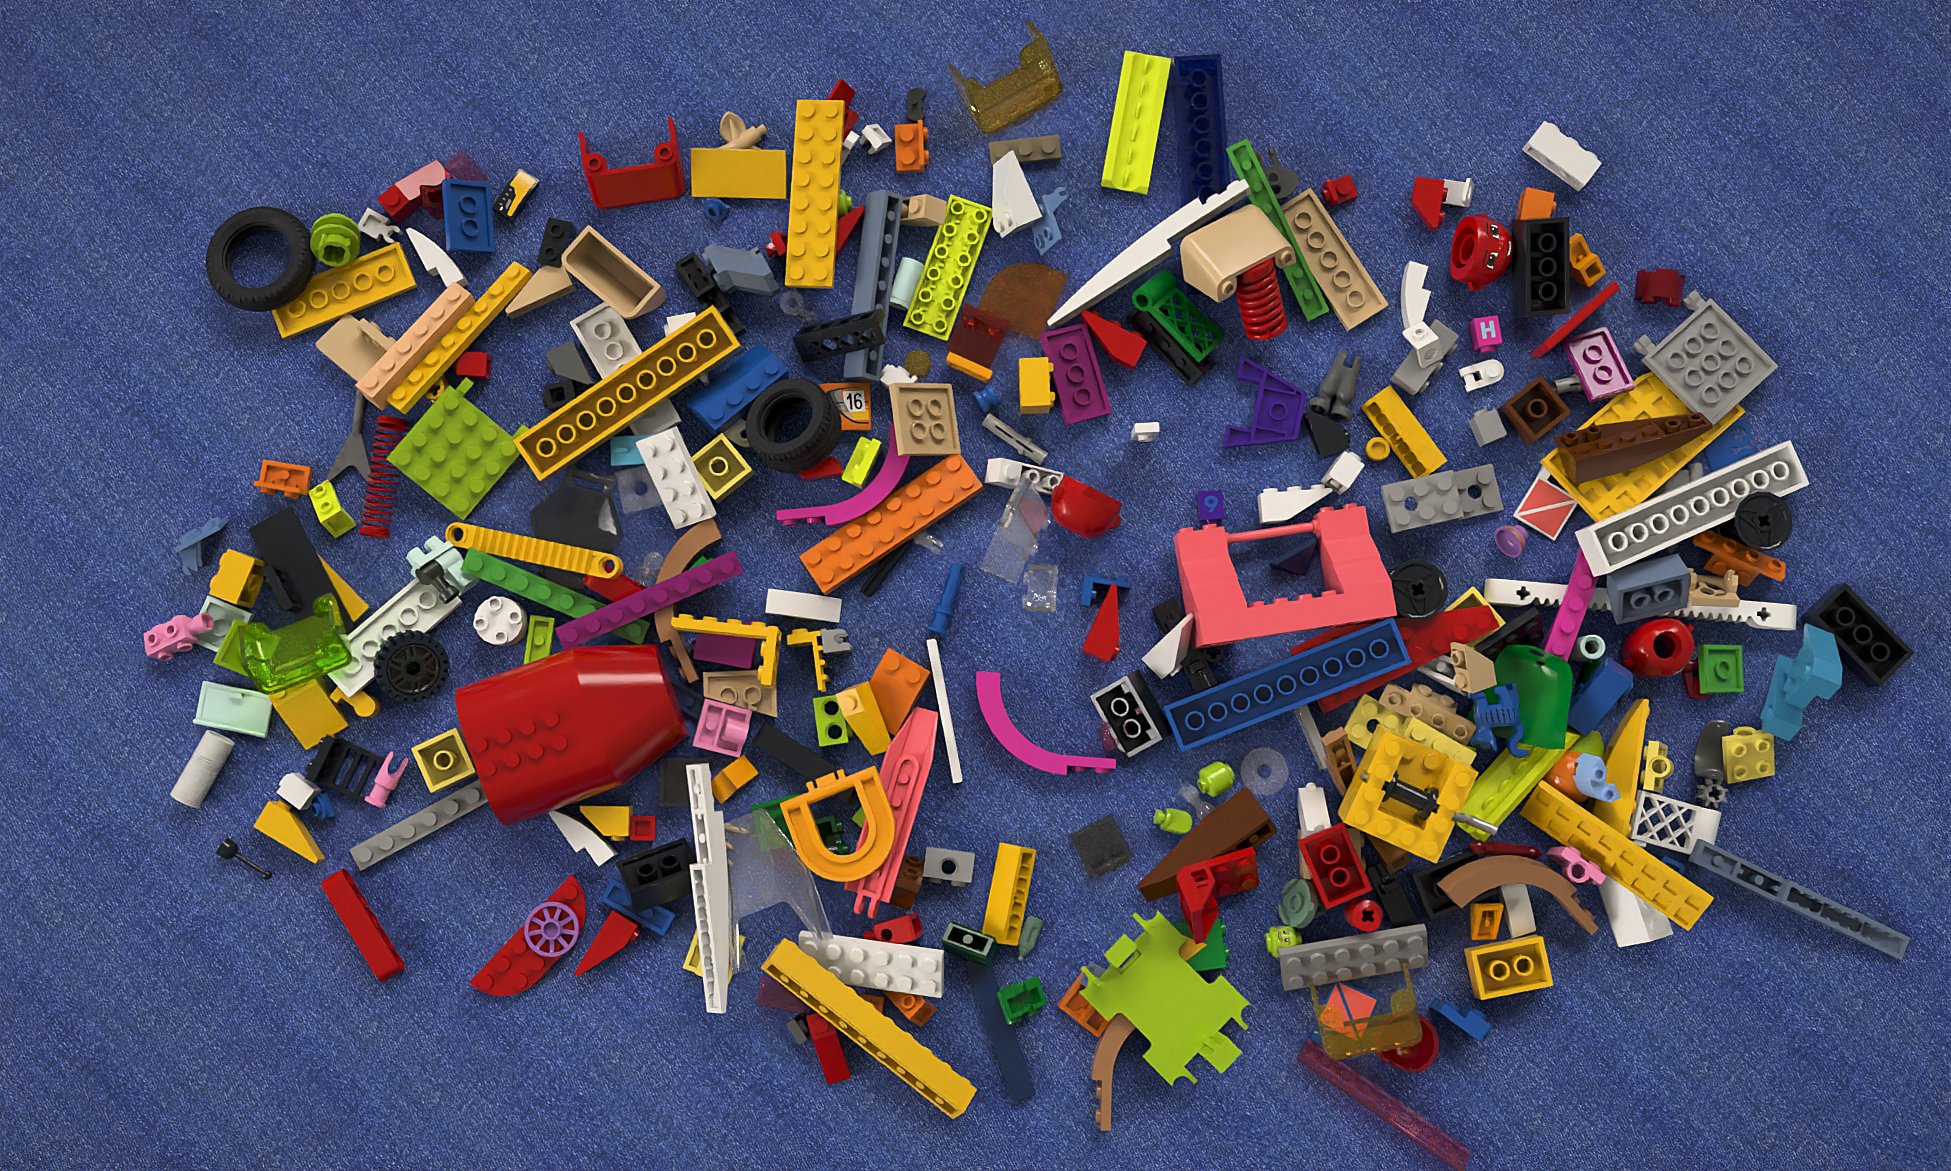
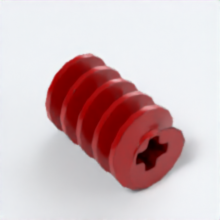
(1372, 914)

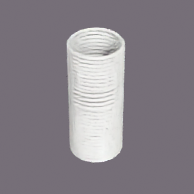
(197, 777)

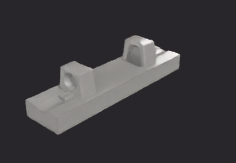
(1311, 734)

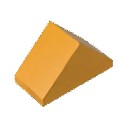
(733, 778)
(1485, 919)

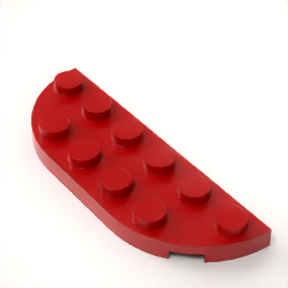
(516, 964)

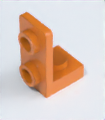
(912, 1006)

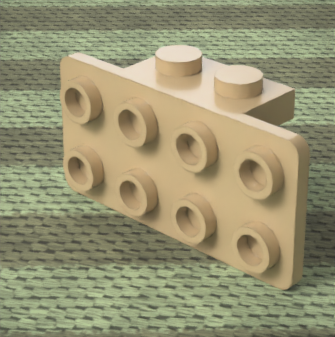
(354, 345)

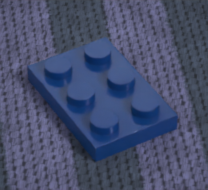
(468, 216)

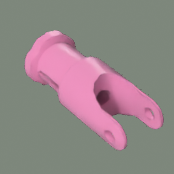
(385, 783)

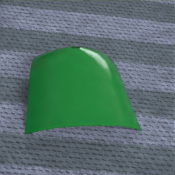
(1542, 695)

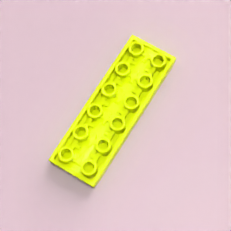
(1136, 122)
(949, 268)
(1508, 783)

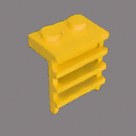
(801, 638)

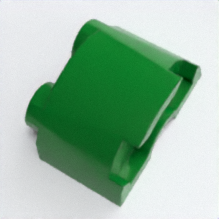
(1021, 998)

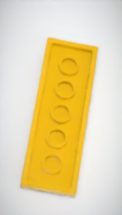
(347, 290)

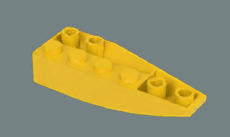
(1623, 763)

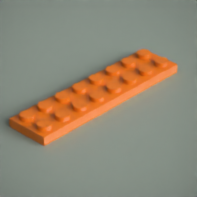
(891, 523)

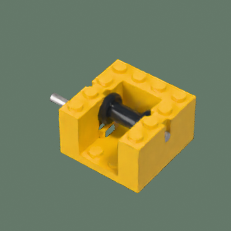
(1391, 800)

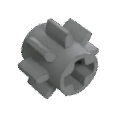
(1718, 795)

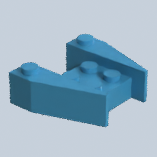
(1798, 680)

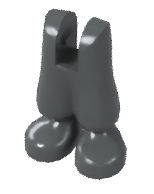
(1339, 383)

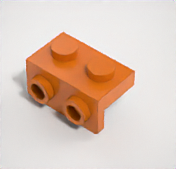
(285, 478)

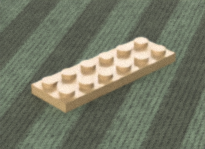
(1332, 261)

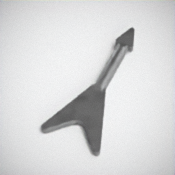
(354, 450)

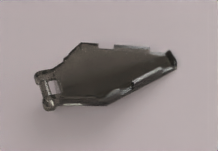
(577, 518)

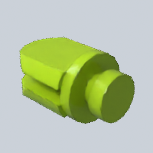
(1173, 820)

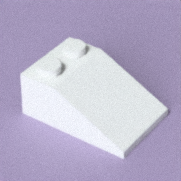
(1012, 199)

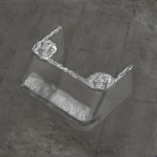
(1017, 532)

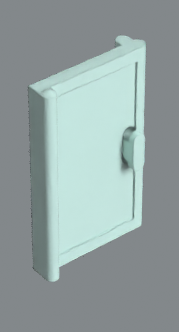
(228, 710)

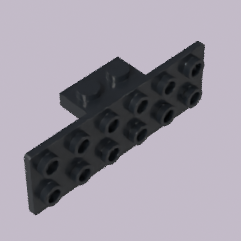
(294, 567)

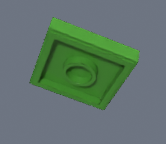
(1720, 669)

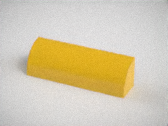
(1403, 433)
(1009, 893)

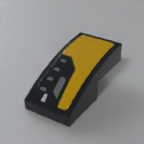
(515, 194)

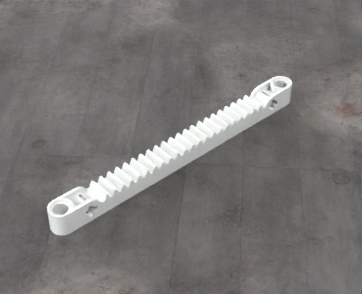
(1774, 615)

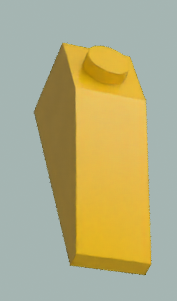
(864, 717)
(287, 828)

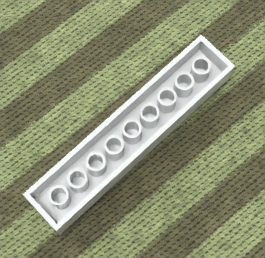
(1688, 509)

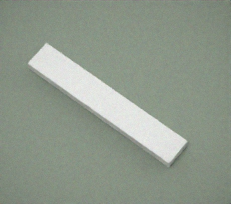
(944, 710)

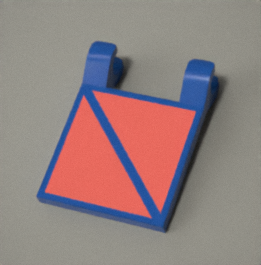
(1350, 1001)

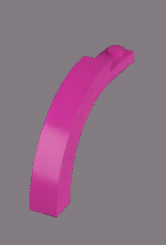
(861, 504)
(1001, 726)

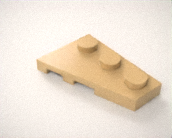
(741, 690)

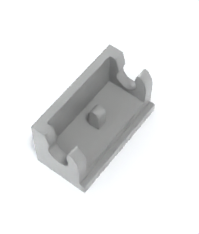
(830, 642)

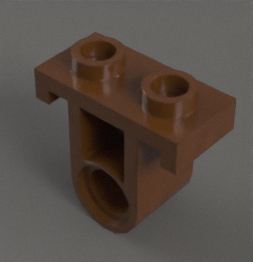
(907, 882)

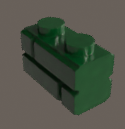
(970, 944)

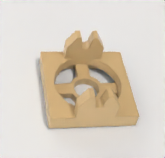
(1720, 598)

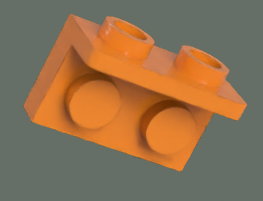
(910, 147)

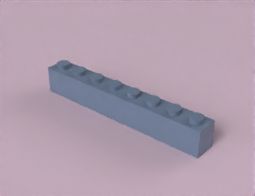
(874, 278)

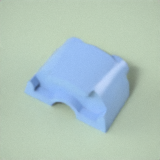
(1591, 779)

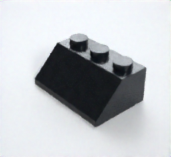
(1131, 714)
(657, 875)

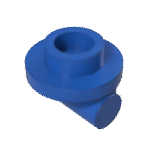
(716, 209)
(322, 807)

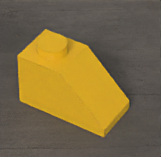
(610, 820)

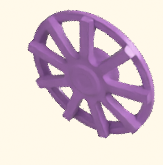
(552, 929)

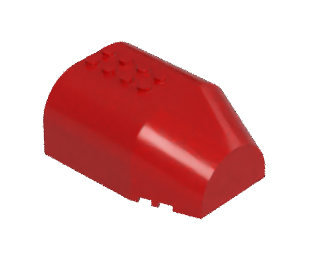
(568, 726)

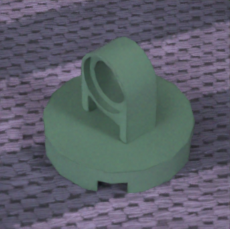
(1300, 903)

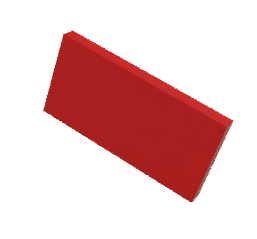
(1575, 320)

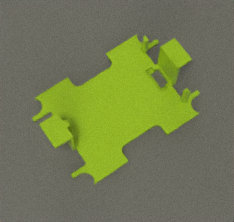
(1167, 1000)

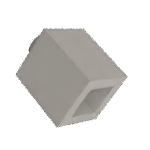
(1487, 427)

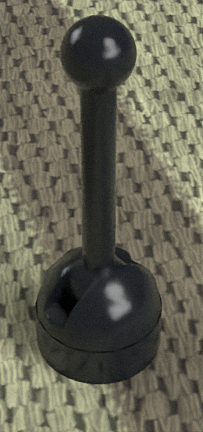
(229, 849)

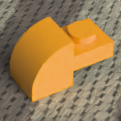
(1584, 265)

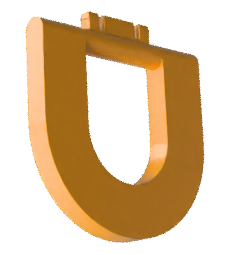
(878, 814)

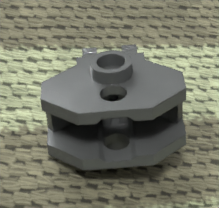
(1277, 175)

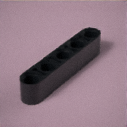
(798, 757)

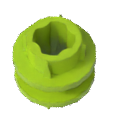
(335, 239)

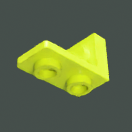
(329, 510)

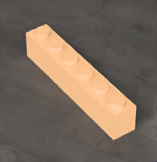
(415, 345)

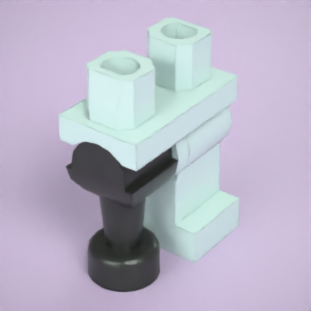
(438, 563)

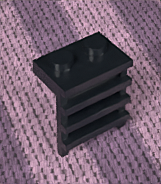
(330, 759)

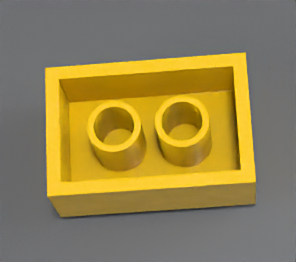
(1508, 967)

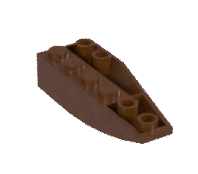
(1625, 445)
(1227, 829)

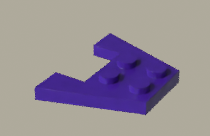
(1276, 409)

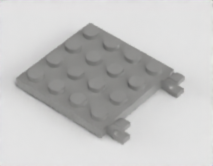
(1707, 360)

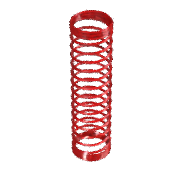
(372, 530)

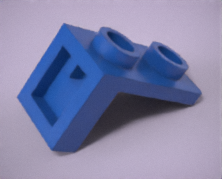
(1088, 593)

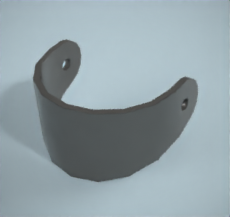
(1709, 751)

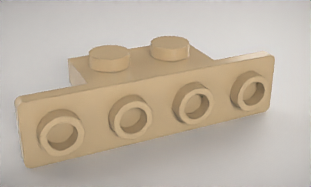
(1430, 708)

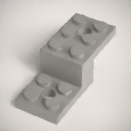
(1441, 498)

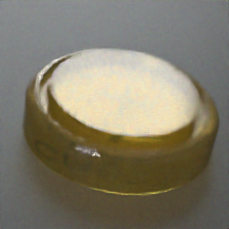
(917, 363)

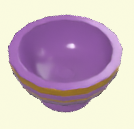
(1511, 539)

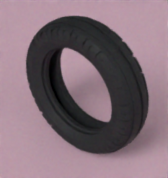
(233, 233)

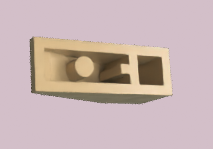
(542, 288)

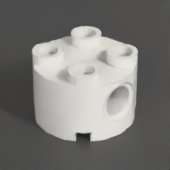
(501, 621)

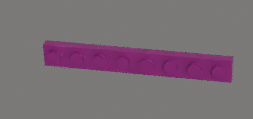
(649, 600)

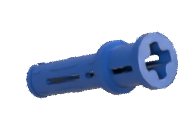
(943, 610)

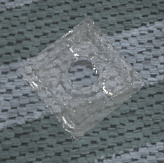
(627, 482)

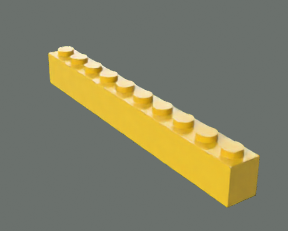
(869, 1028)

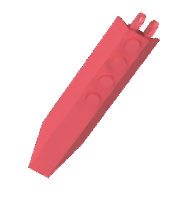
(904, 780)

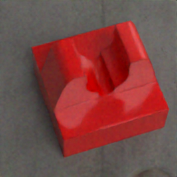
(778, 246)

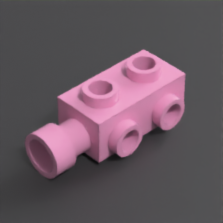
(176, 635)

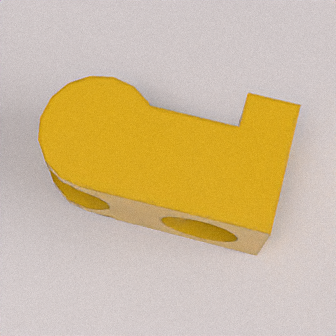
(363, 702)

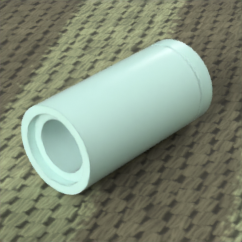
(905, 283)
(1594, 648)

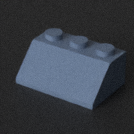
(1648, 588)

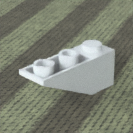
(1007, 474)
(1281, 506)

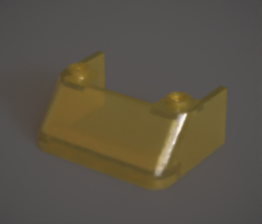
(1016, 92)
(1372, 1033)

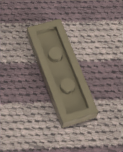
(1027, 149)

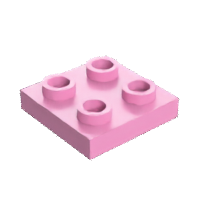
(722, 728)
(1574, 865)

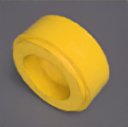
(1377, 449)

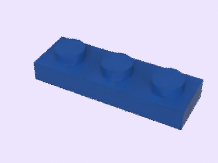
(655, 918)

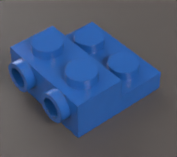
(1467, 1019)

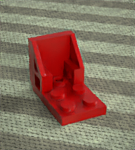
(1210, 879)

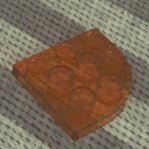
(1024, 296)

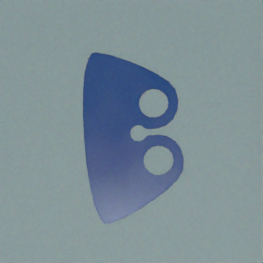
(1719, 449)

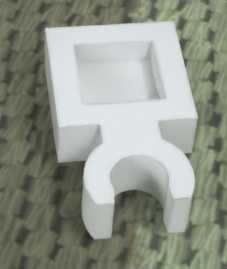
(376, 226)

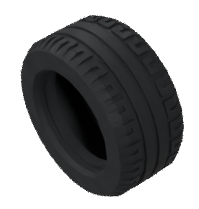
(774, 407)

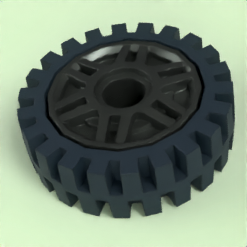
(415, 684)

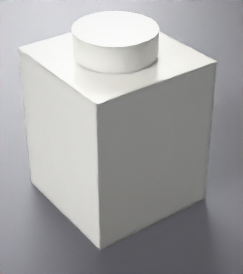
(298, 790)

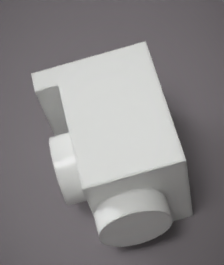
(895, 375)

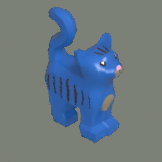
(1498, 714)

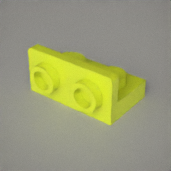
(862, 462)

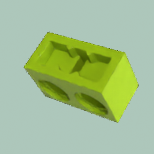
(825, 722)

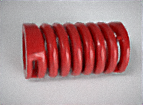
(1261, 302)

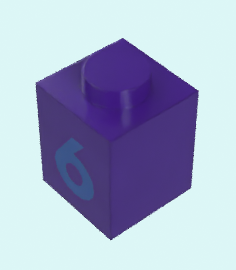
(1210, 507)

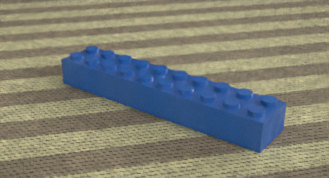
(1287, 684)

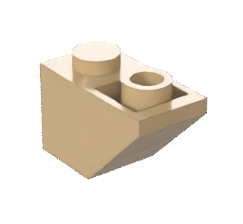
(923, 211)
(1472, 669)

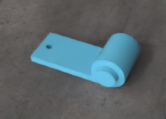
(625, 451)

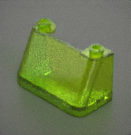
(295, 651)

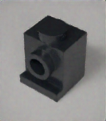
(552, 391)

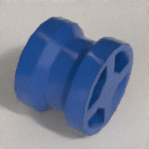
(986, 398)

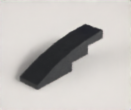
(707, 291)

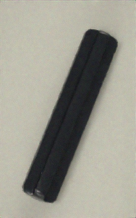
(884, 569)

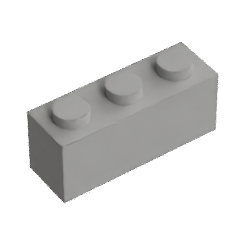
(1411, 375)

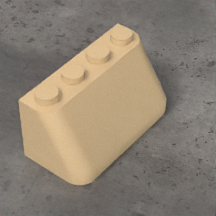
(612, 275)

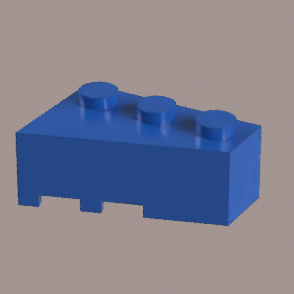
(1599, 696)

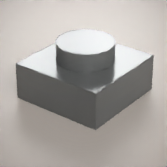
(798, 1029)

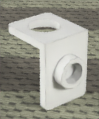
(1459, 192)
(1423, 339)

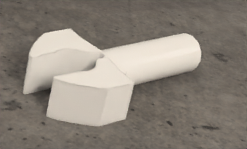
(848, 145)

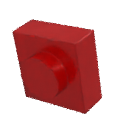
(643, 828)

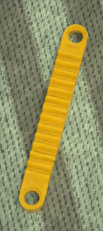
(534, 550)

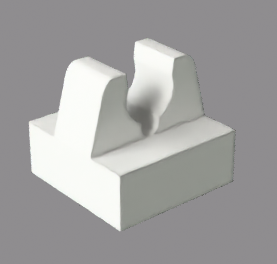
(876, 136)

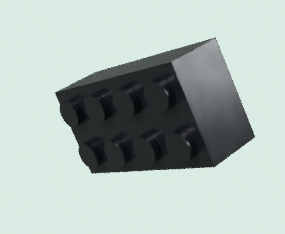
(1540, 266)
(1860, 635)

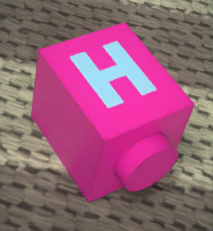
(1485, 334)

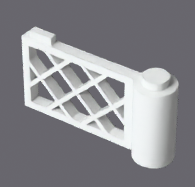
(1702, 823)

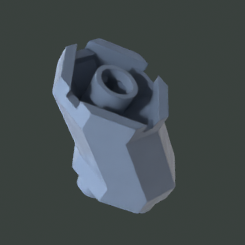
(740, 270)

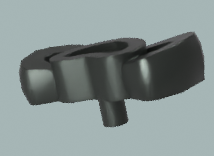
(915, 106)

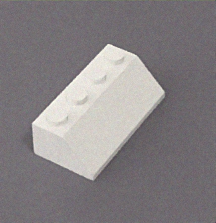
(1630, 916)

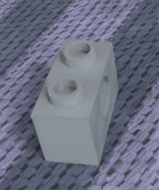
(933, 866)

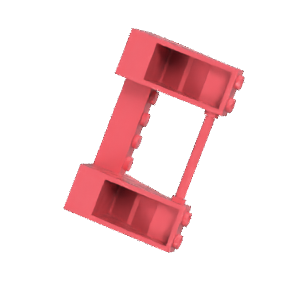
(1351, 569)

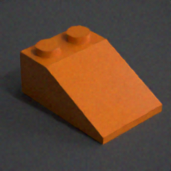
(897, 688)

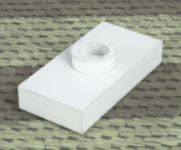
(1145, 431)

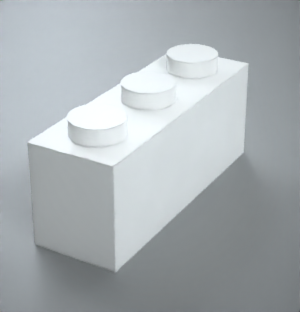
(1562, 155)

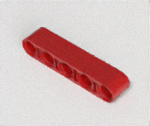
(363, 925)

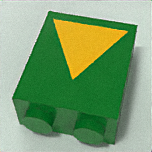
(1205, 955)

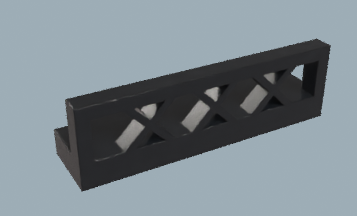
(840, 327)
(1168, 347)

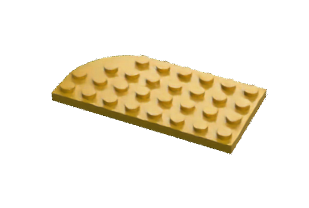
(1629, 488)

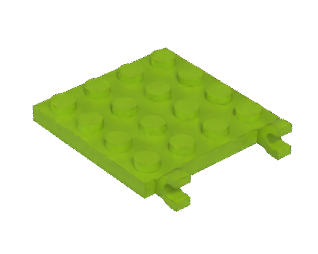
(456, 451)

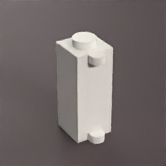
(1312, 809)

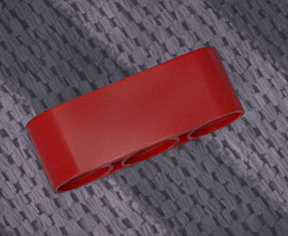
(615, 588)

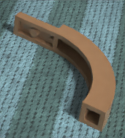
(679, 560)
(1342, 769)
(1500, 870)
(1103, 1065)

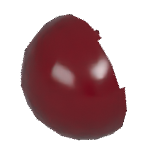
(1415, 1057)

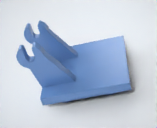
(1046, 229)
(191, 544)

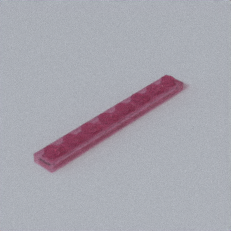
(1384, 1106)

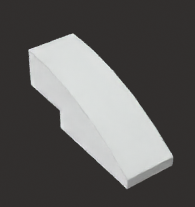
(436, 260)
(1413, 297)
(803, 605)
(583, 836)
(1517, 909)

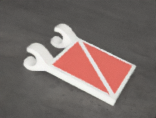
(1545, 506)

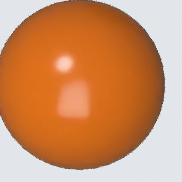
(1561, 777)

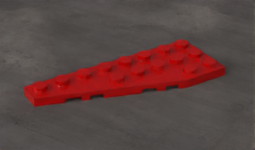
(1423, 641)

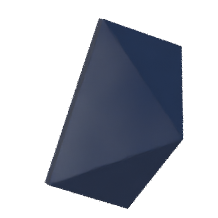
(1297, 559)

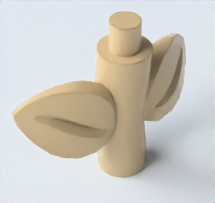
(735, 133)

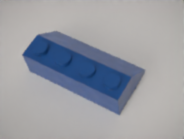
(736, 388)

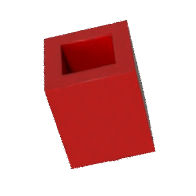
(473, 366)

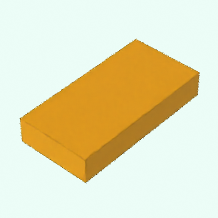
(969, 367)

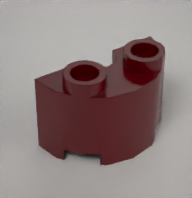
(1661, 286)

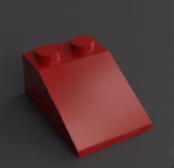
(1104, 633)
(1334, 865)

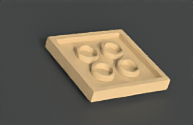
(924, 419)

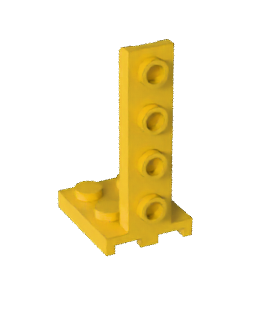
(769, 650)

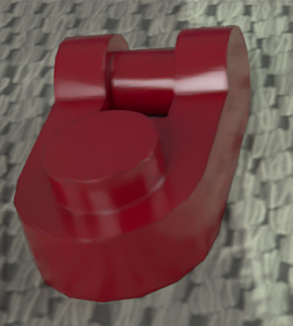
(1692, 683)

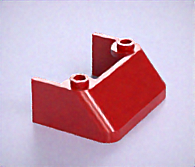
(638, 183)

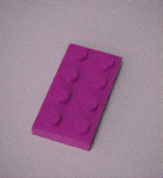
(1076, 374)

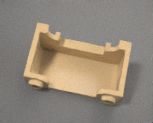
(1231, 247)

